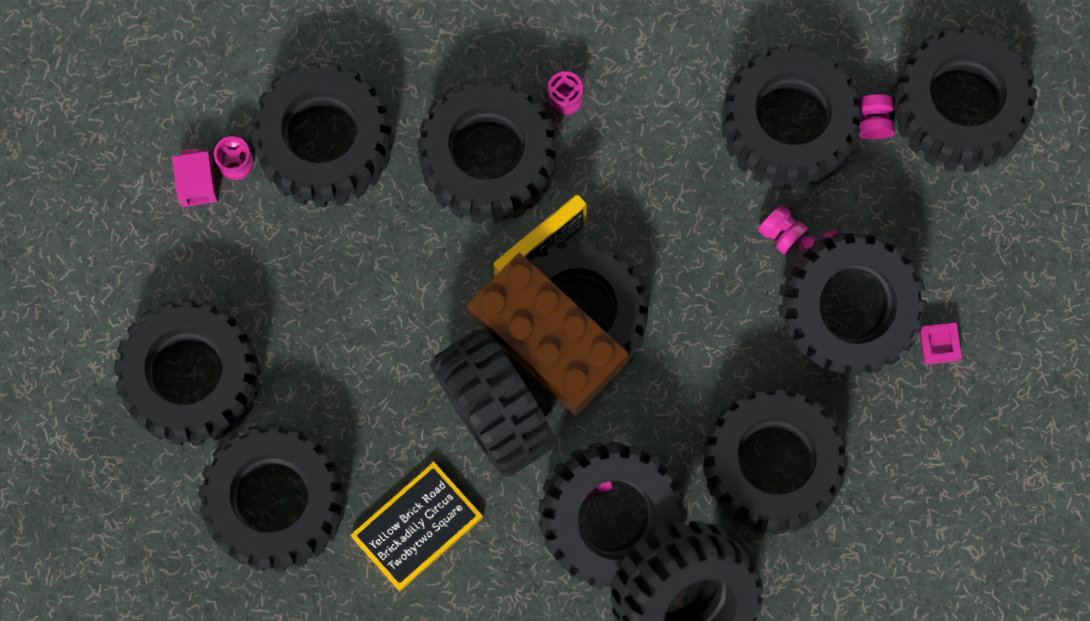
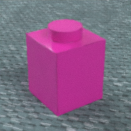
(194, 178)

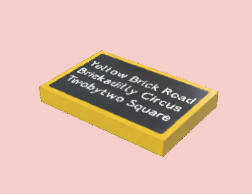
(555, 229)
(416, 526)

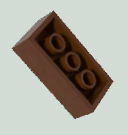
(547, 334)

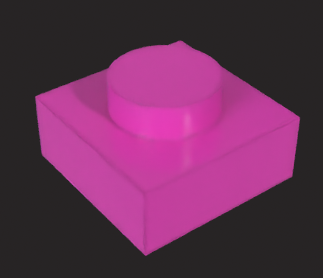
(940, 344)

